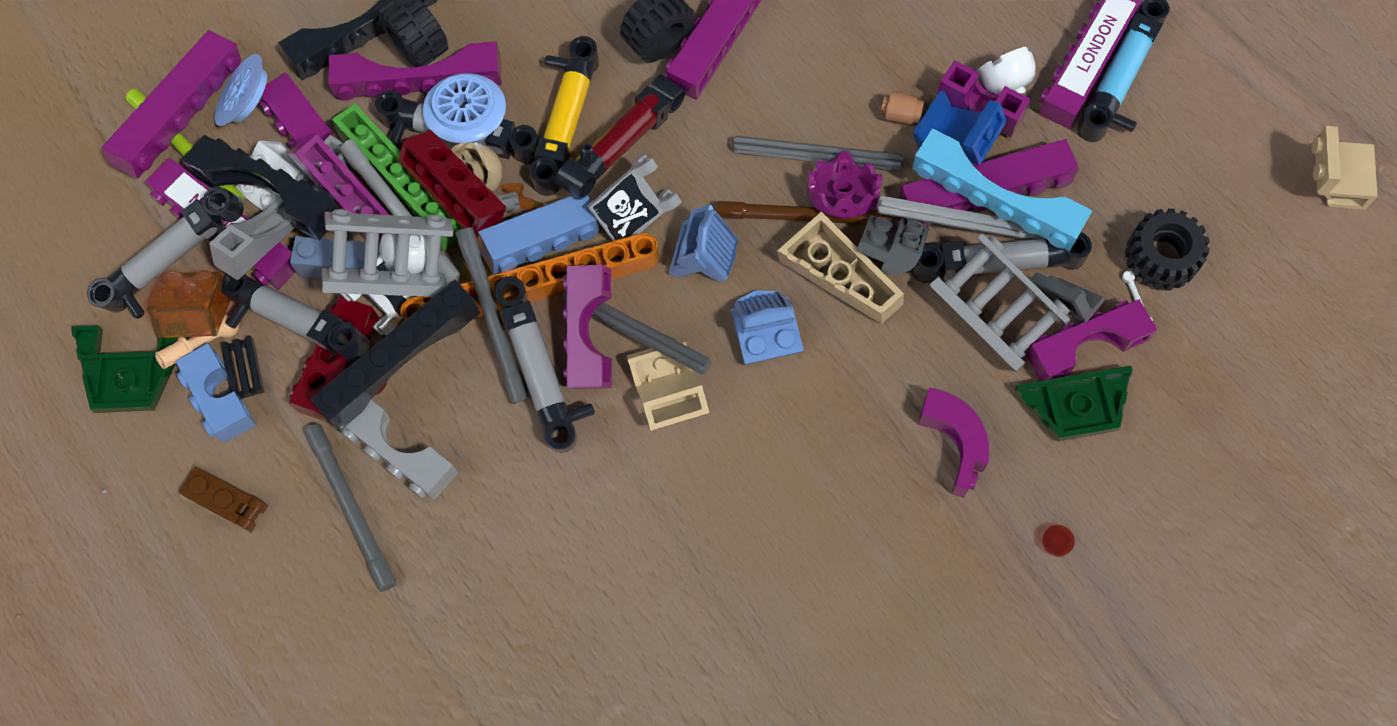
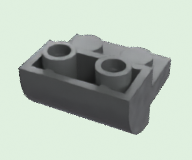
(894, 245)

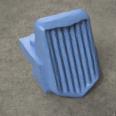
(704, 246)
(766, 326)

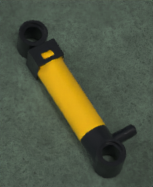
(554, 147)

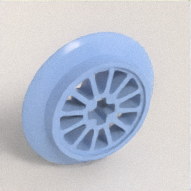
(241, 91)
(469, 131)

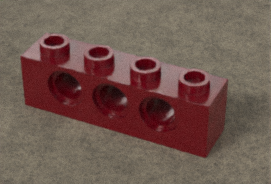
(451, 182)
(316, 367)

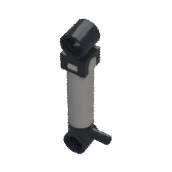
(410, 116)
(199, 222)
(1023, 254)
(320, 327)
(538, 366)

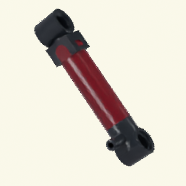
(649, 112)

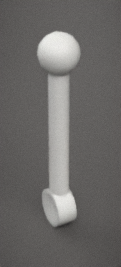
(1128, 277)

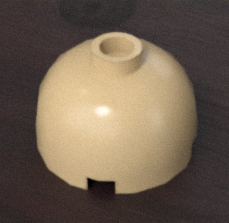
(481, 162)

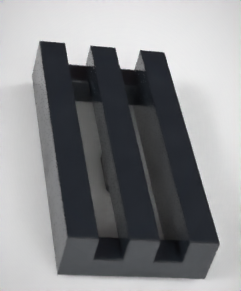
(237, 346)

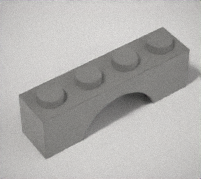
(424, 469)

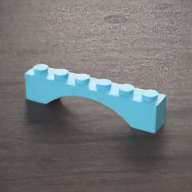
(1052, 218)

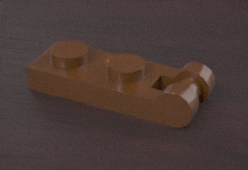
(222, 499)

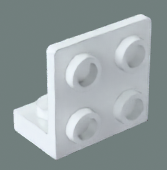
(276, 156)

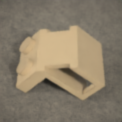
(1344, 170)
(666, 388)

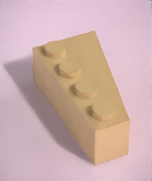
(832, 262)

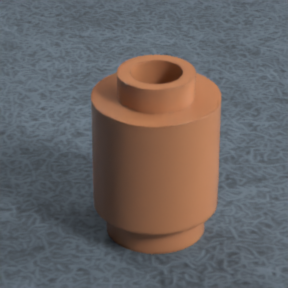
(902, 108)

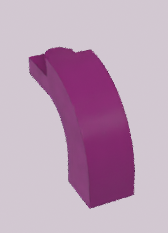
(965, 428)

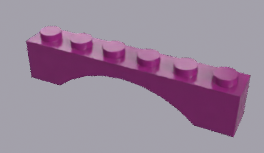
(358, 77)

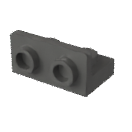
(1078, 300)

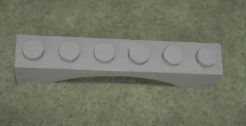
(247, 242)

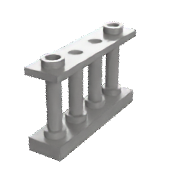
(371, 280)
(993, 330)

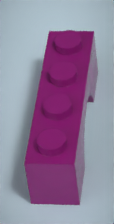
(586, 290)
(1123, 327)

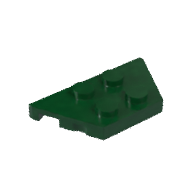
(1079, 403)

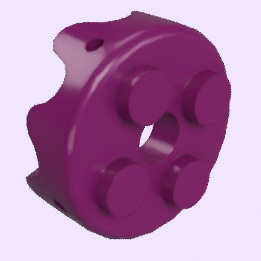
(832, 179)

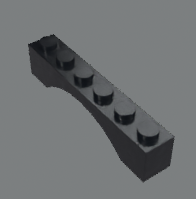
(310, 48)
(221, 166)
(355, 387)

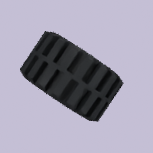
(656, 27)
(413, 31)
(1179, 232)

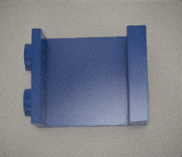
(970, 128)

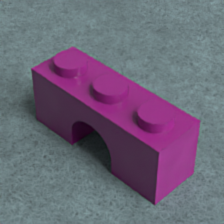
(966, 93)

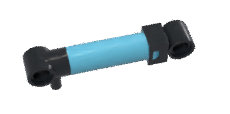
(1122, 72)

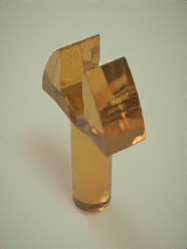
(525, 202)

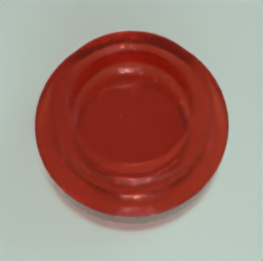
(1058, 540)

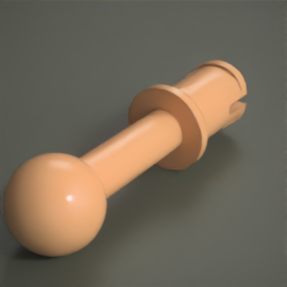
(169, 355)

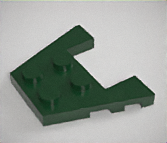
(120, 379)

